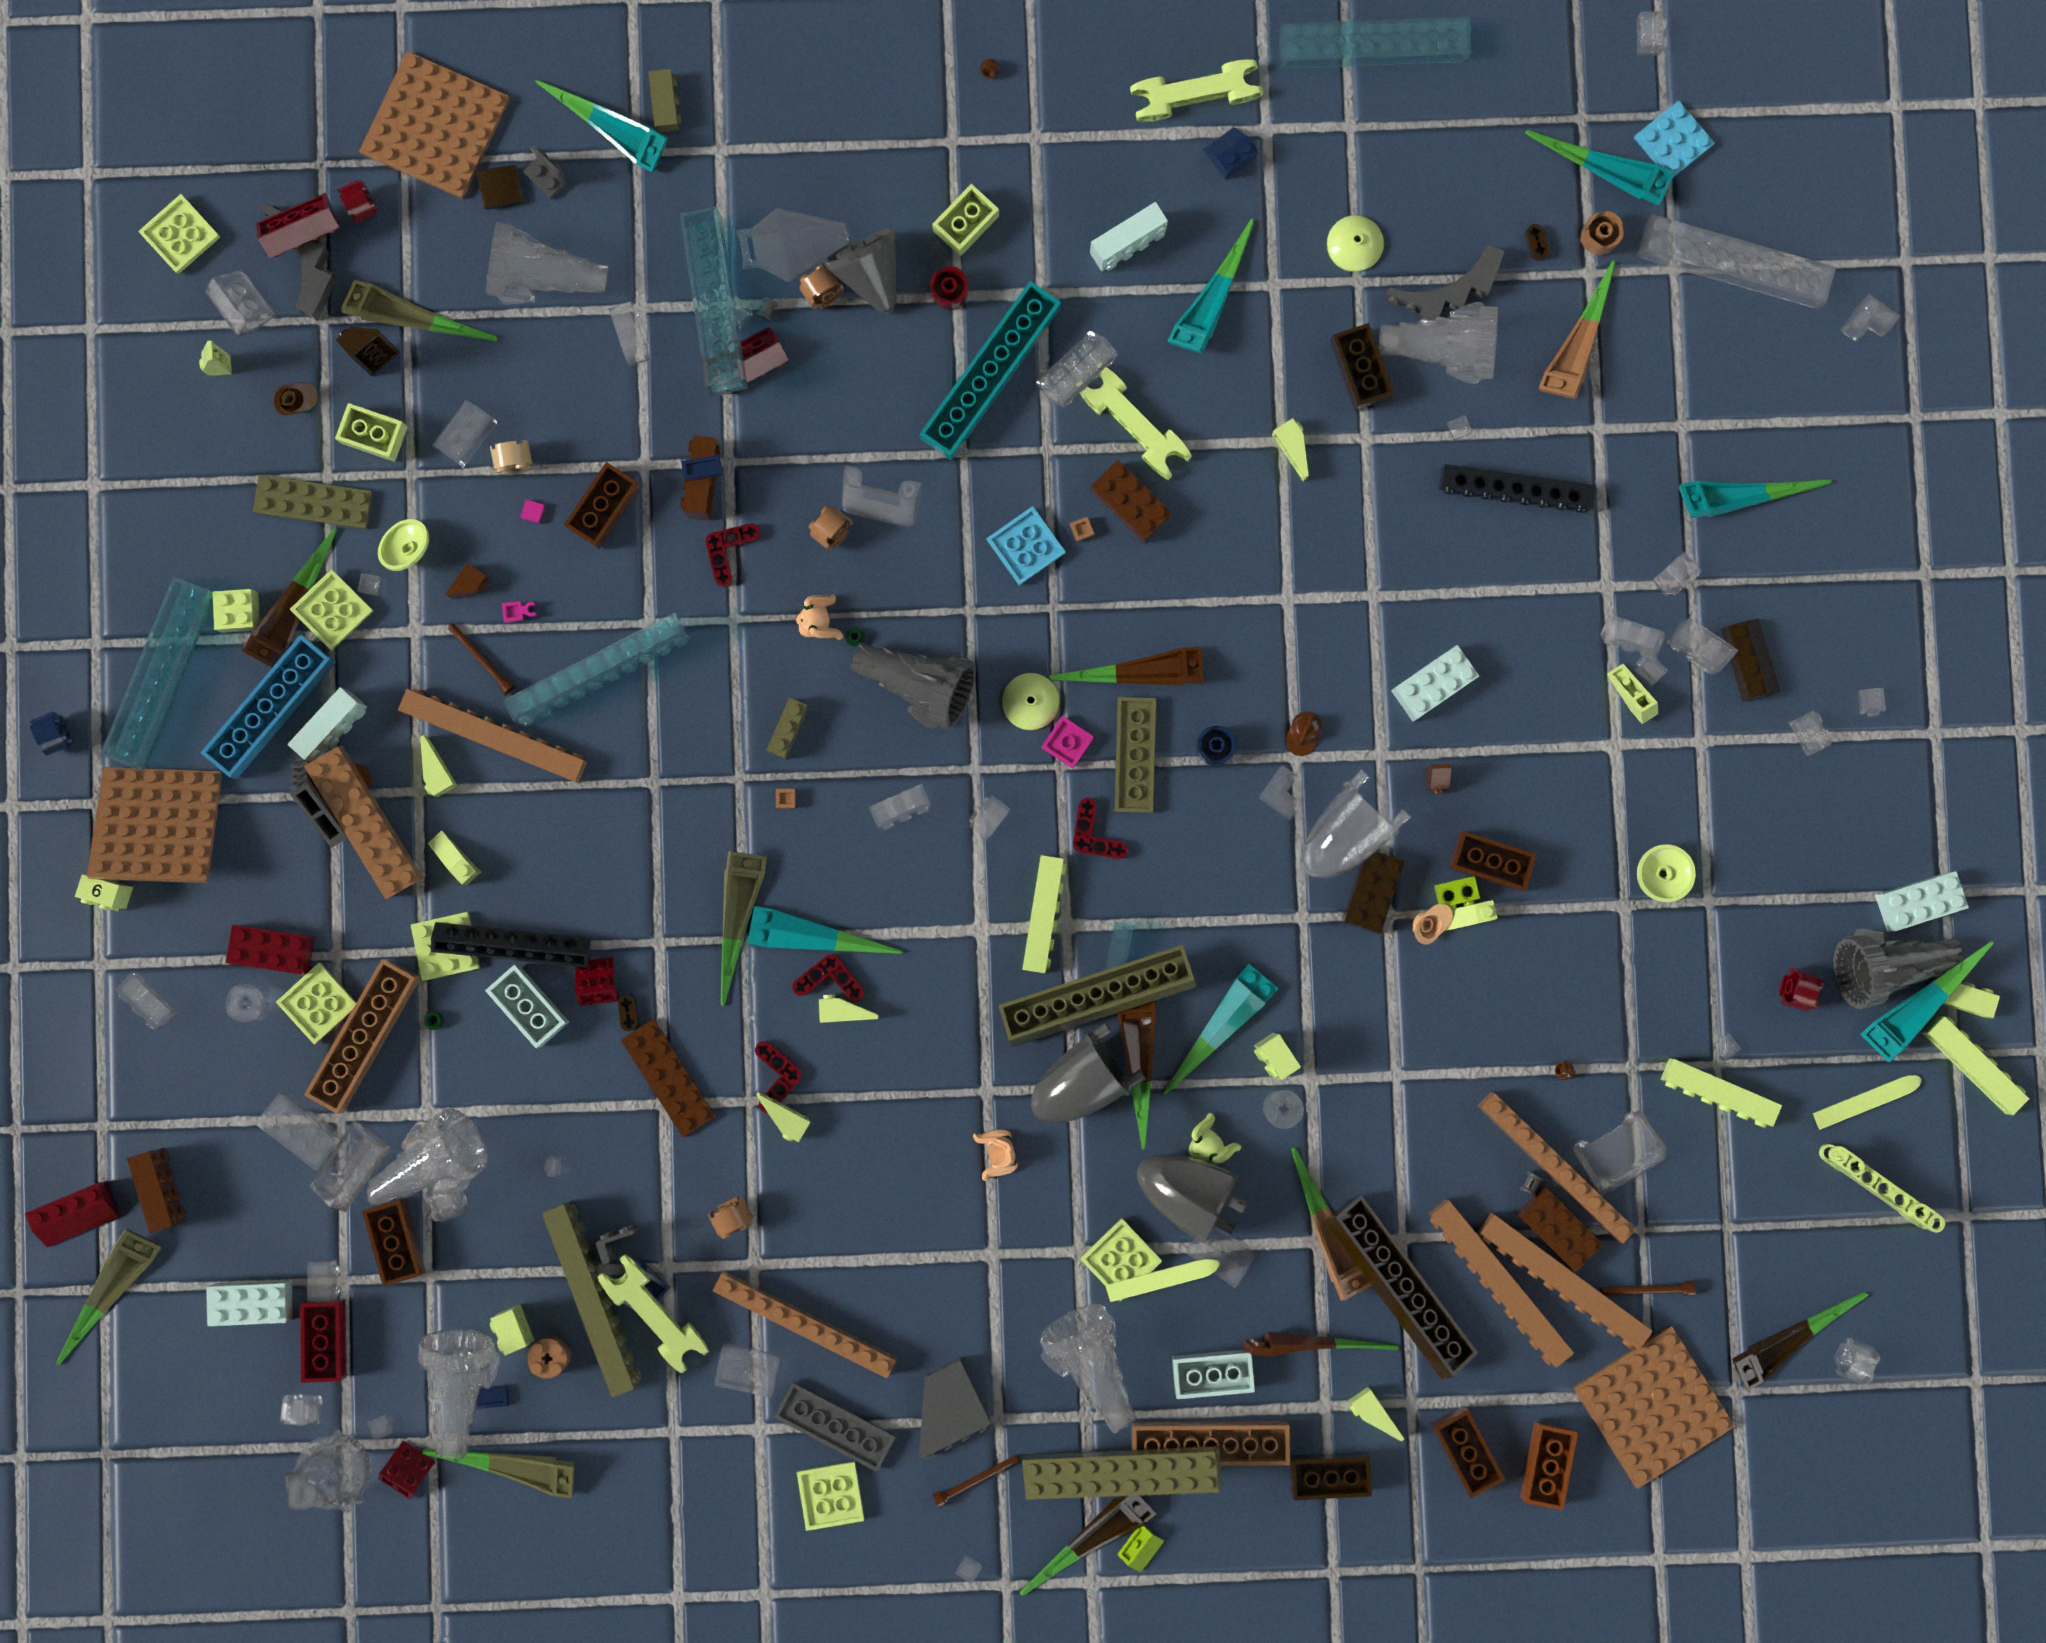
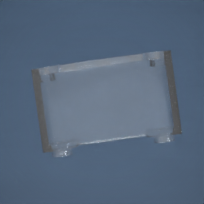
(880, 504)
(1621, 1153)

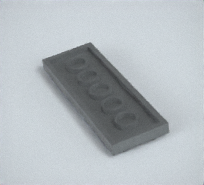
(834, 1426)

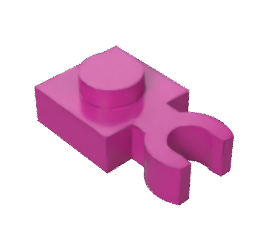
(515, 611)

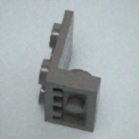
(545, 174)
(607, 1249)

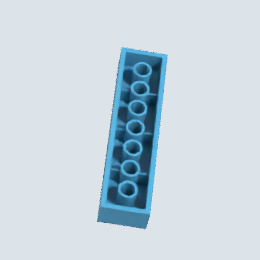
(268, 707)

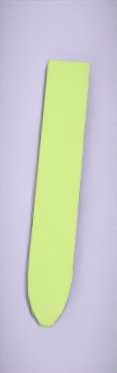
(1866, 1101)
(1161, 1279)

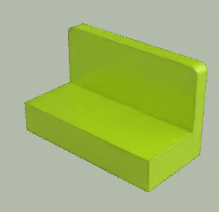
(1140, 1548)

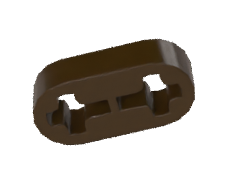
(1541, 241)
(632, 1011)

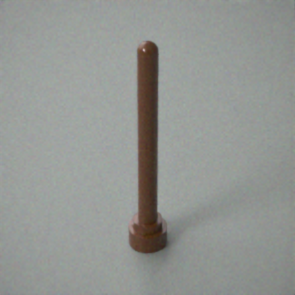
(506, 686)
(1686, 1288)
(942, 1497)

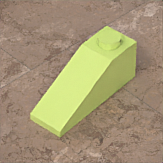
(215, 360)
(1291, 441)
(1633, 693)
(435, 772)
(454, 858)
(1472, 914)
(837, 1009)
(787, 1120)
(1372, 1412)

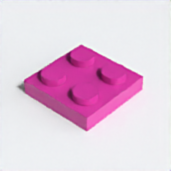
(1067, 742)

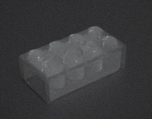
(1077, 369)
(299, 1130)
(349, 1166)

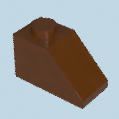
(468, 583)
(1438, 778)

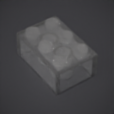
(747, 1370)

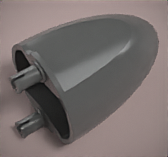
(1081, 1081)
(1189, 1192)

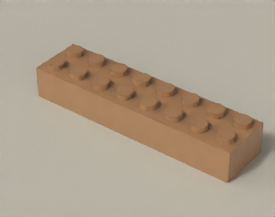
(363, 821)
(362, 1036)
(1238, 1441)

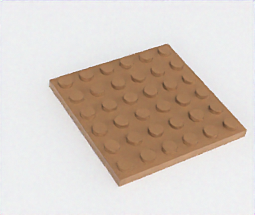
(434, 125)
(155, 825)
(1653, 1407)

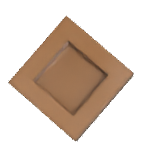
(1081, 529)
(785, 798)

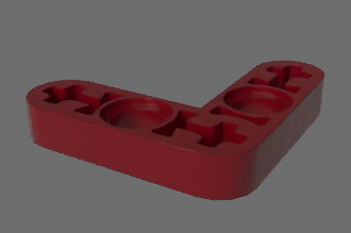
(724, 543)
(1086, 835)
(833, 972)
(784, 1078)

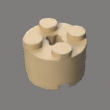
(510, 456)

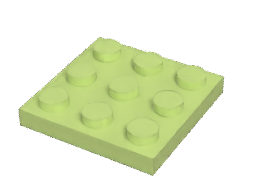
(179, 234)
(331, 610)
(434, 964)
(317, 1003)
(1120, 1255)
(830, 1495)

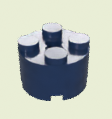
(50, 732)
(1215, 734)

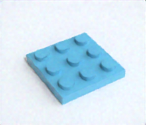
(1674, 139)
(1025, 545)

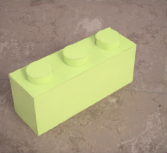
(1973, 1000)

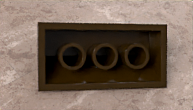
(367, 348)
(1752, 661)

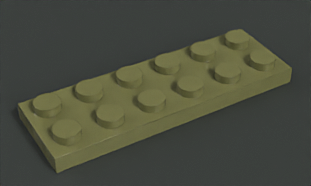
(312, 502)
(1135, 755)

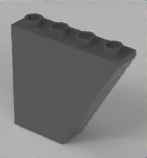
(313, 804)
(950, 1409)

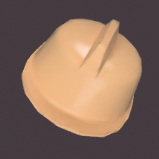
(1432, 923)

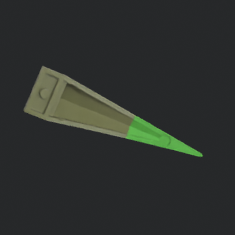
(383, 307)
(741, 886)
(124, 1264)
(539, 1472)

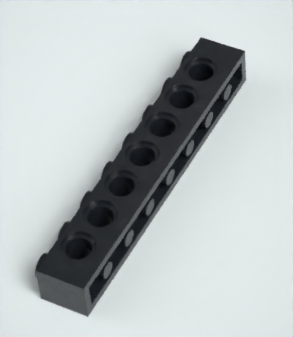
(1584, 492)
(511, 944)

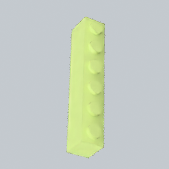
(1043, 913)
(1976, 1065)
(1720, 1092)

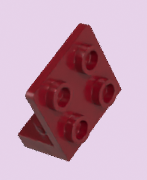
(596, 982)
(406, 1470)

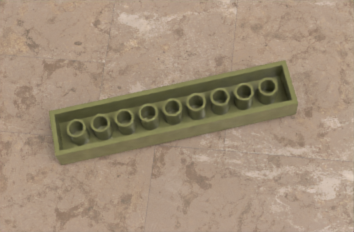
(1097, 996)
(592, 1299)
(1122, 1473)

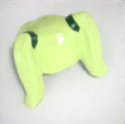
(1208, 1145)

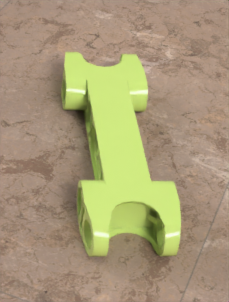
(1168, 96)
(1156, 444)
(1908, 1207)
(632, 1289)

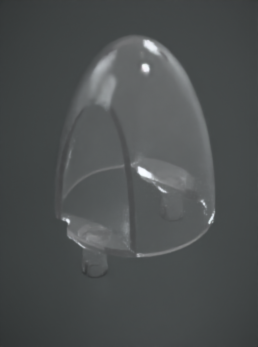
(1347, 833)

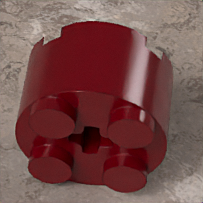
(356, 201)
(951, 298)
(1800, 989)

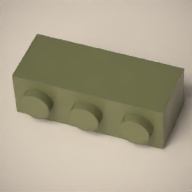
(664, 100)
(787, 728)

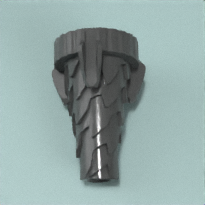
(933, 685)
(1873, 968)

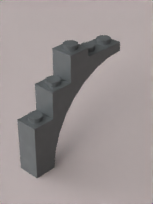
(316, 280)
(1430, 303)

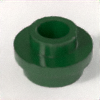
(850, 632)
(428, 1020)

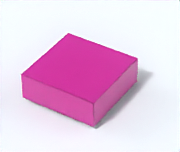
(532, 511)

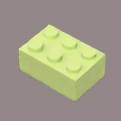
(965, 220)
(371, 432)
(1277, 1056)

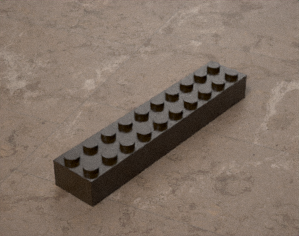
(1401, 1287)

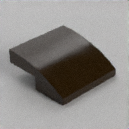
(500, 187)

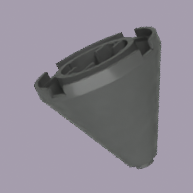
(869, 268)

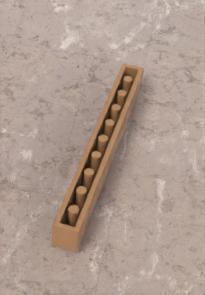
(491, 735)
(1556, 1167)
(1565, 1281)
(1501, 1283)
(805, 1324)

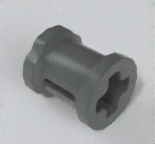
(766, 309)
(1532, 1190)

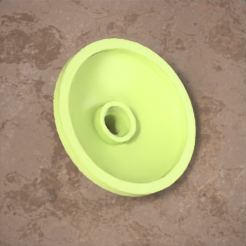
(1355, 255)
(403, 545)
(1028, 715)
(1678, 873)

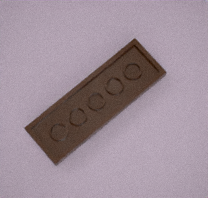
(668, 1077)

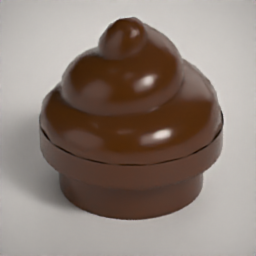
(989, 68)
(1564, 1070)

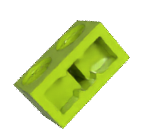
(1456, 888)

